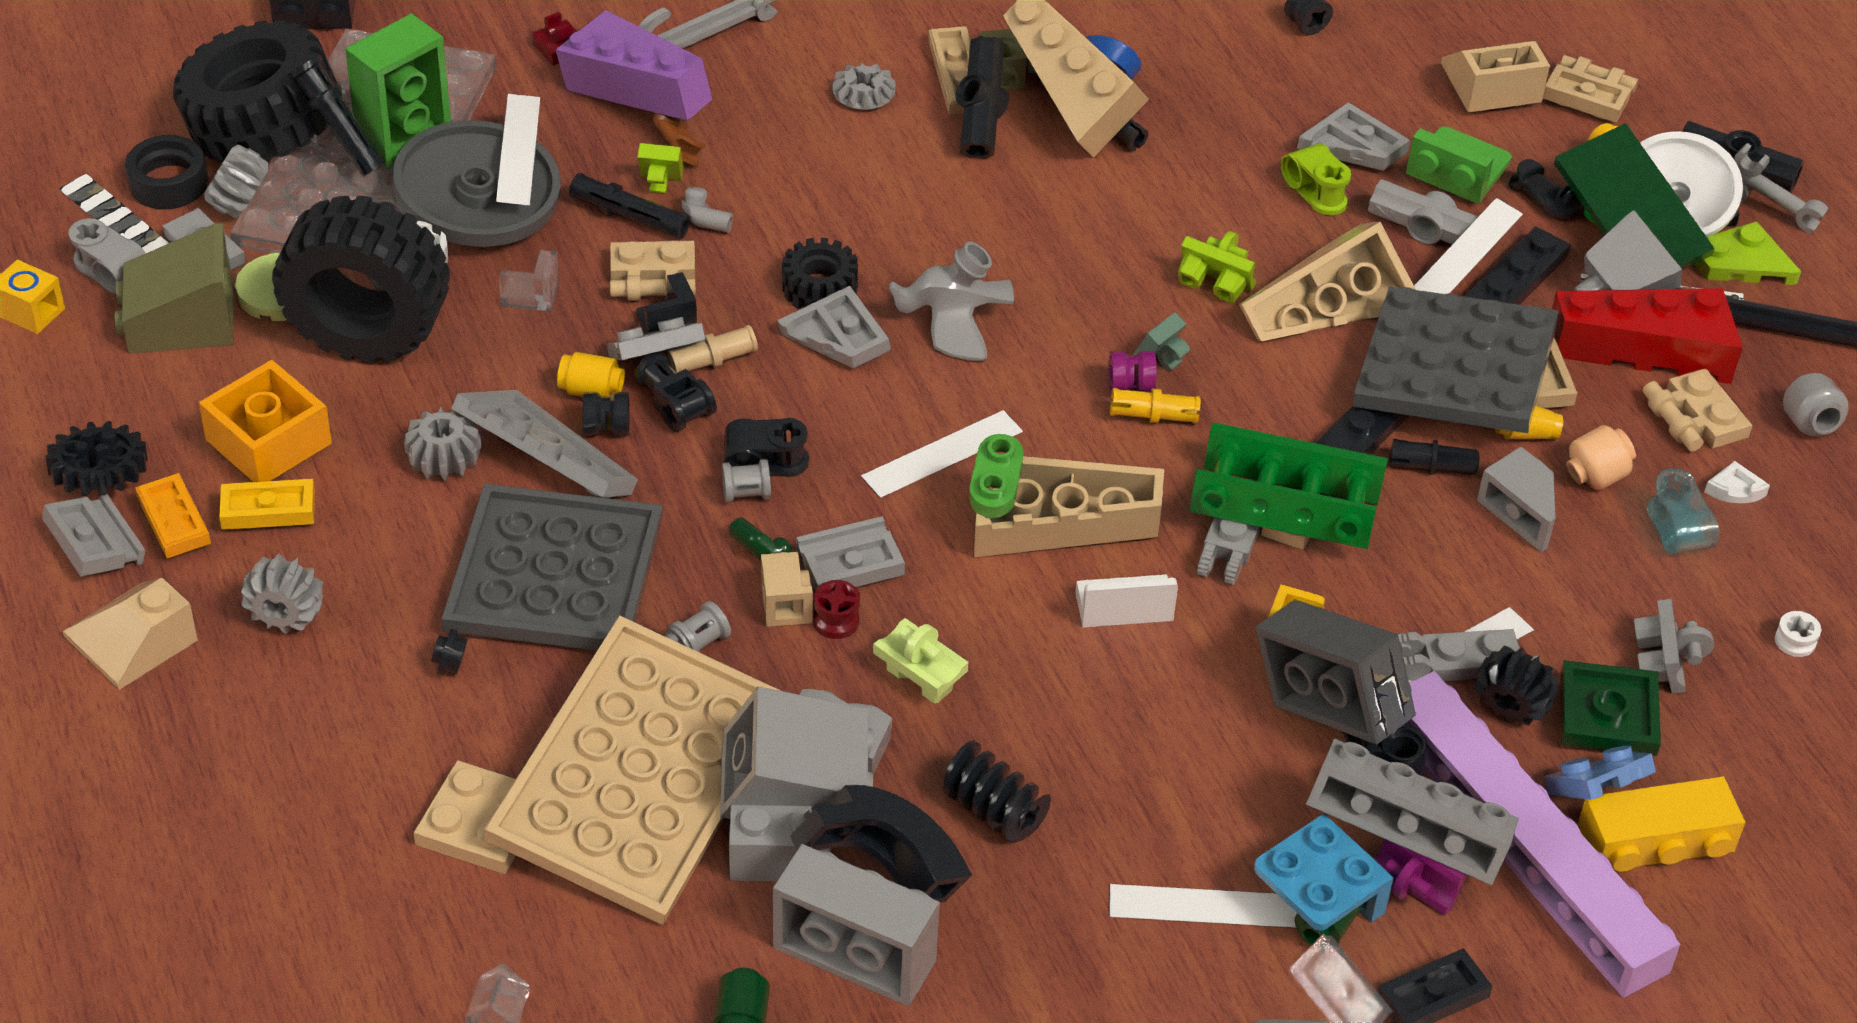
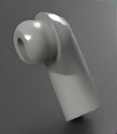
(702, 215)

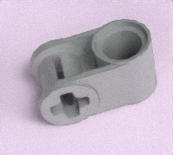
(101, 252)

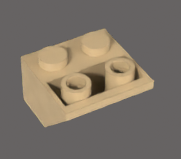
(1498, 75)

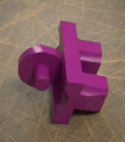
(1420, 876)

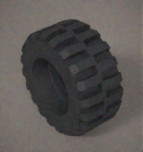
(241, 91)
(373, 242)

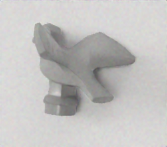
(953, 295)

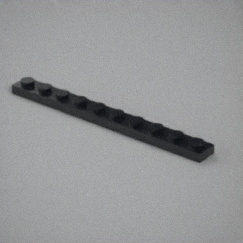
(1507, 282)

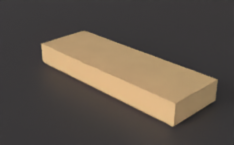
(951, 56)

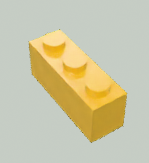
(1663, 823)

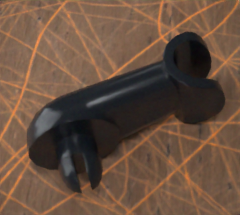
(1554, 200)

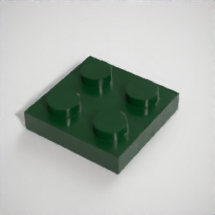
(1610, 707)

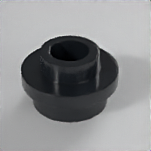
(449, 652)

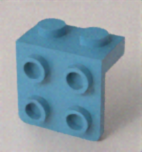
(1325, 875)

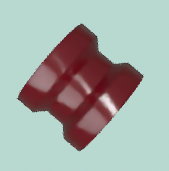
(835, 597)

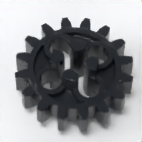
(96, 458)

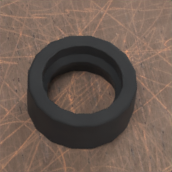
(161, 152)

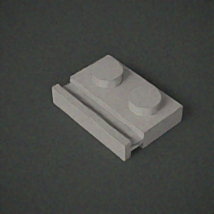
(671, 334)
(93, 534)
(851, 553)

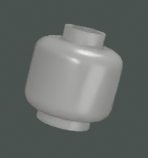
(1815, 404)

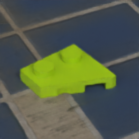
(1747, 255)

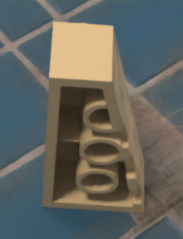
(1080, 79)
(1074, 506)

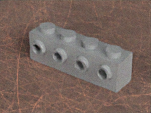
(1413, 811)

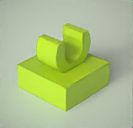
(659, 165)

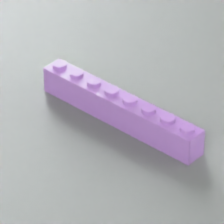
(1547, 847)

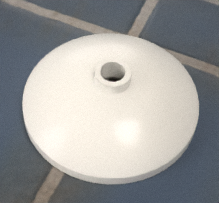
(1700, 175)

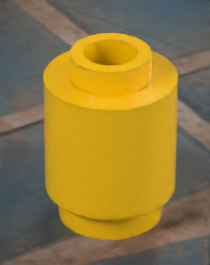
(589, 373)

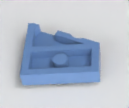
(1586, 779)

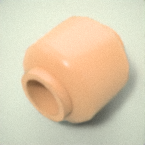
(1601, 457)

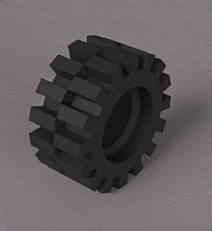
(817, 259)

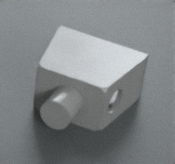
(1630, 260)

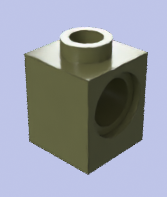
(1014, 59)

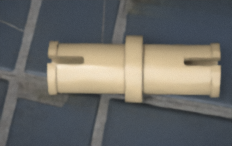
(713, 350)

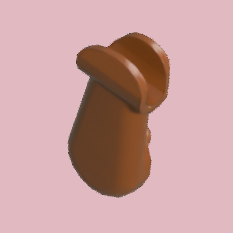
(677, 135)

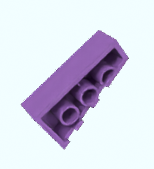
(633, 68)

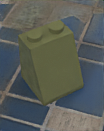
(178, 295)

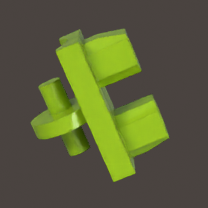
(1220, 261)

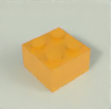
(265, 422)

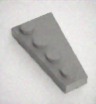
(546, 439)

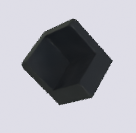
(679, 303)

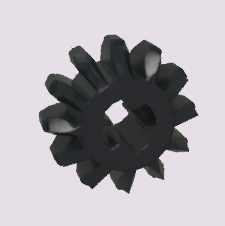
(1516, 685)

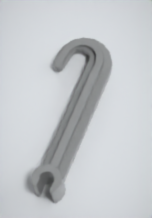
(709, 23)

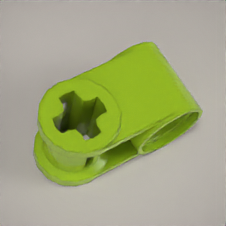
(1317, 178)

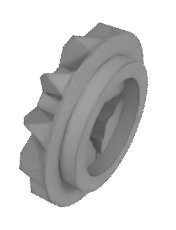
(860, 95)

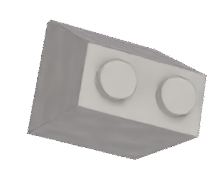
(793, 750)

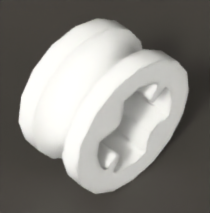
(1797, 633)

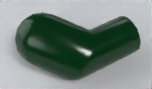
(755, 540)

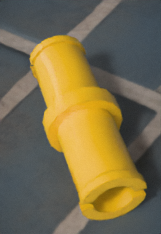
(1155, 405)

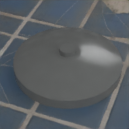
(452, 183)

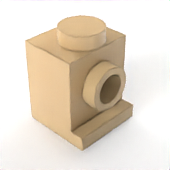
(785, 590)

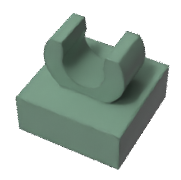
(1166, 343)

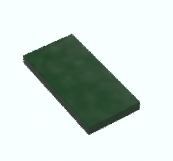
(1618, 176)

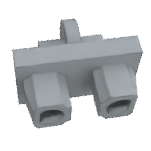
(1687, 643)

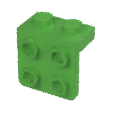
(1456, 162)

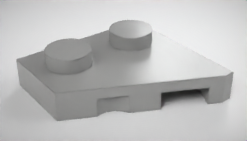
(1357, 138)
(838, 329)

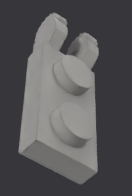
(1229, 542)
(1452, 654)

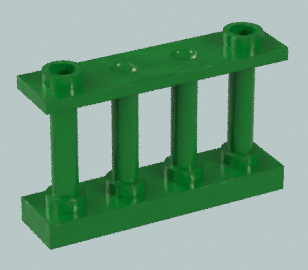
(1293, 464)

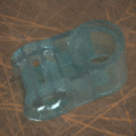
(1681, 514)

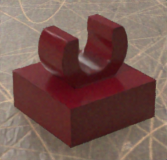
(552, 36)

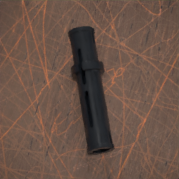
(615, 200)

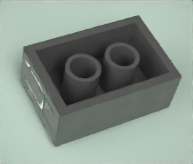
(1336, 671)

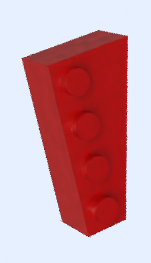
(1650, 329)

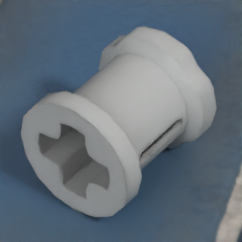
(746, 481)

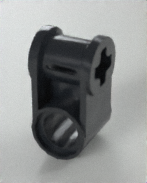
(754, 440)

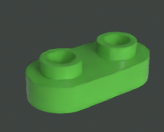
(997, 471)

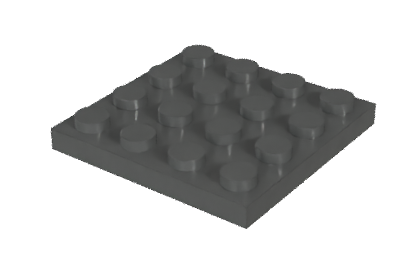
(1457, 359)
(551, 566)

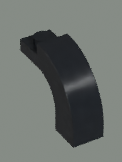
(890, 831)

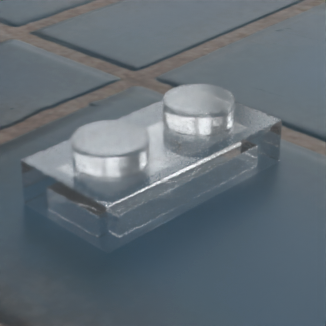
(1338, 984)

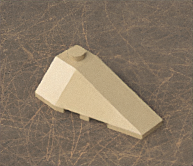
(1330, 287)

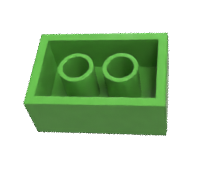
(398, 84)

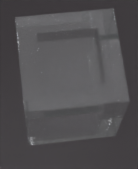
(534, 289)

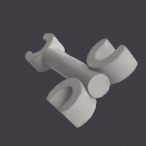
(1753, 179)

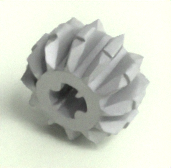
(236, 181)
(442, 444)
(282, 593)

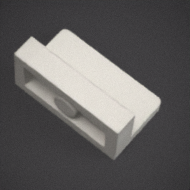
(1126, 600)

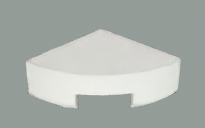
(1737, 485)

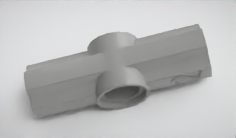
(1426, 217)

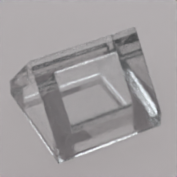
(498, 997)

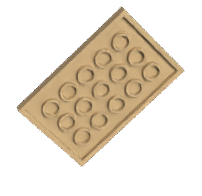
(628, 772)

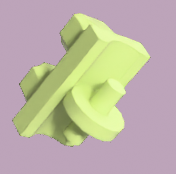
(919, 656)

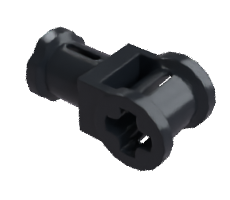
(676, 395)

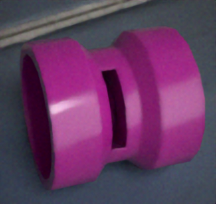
(1122, 371)

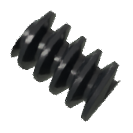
(994, 794)

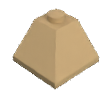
(135, 631)

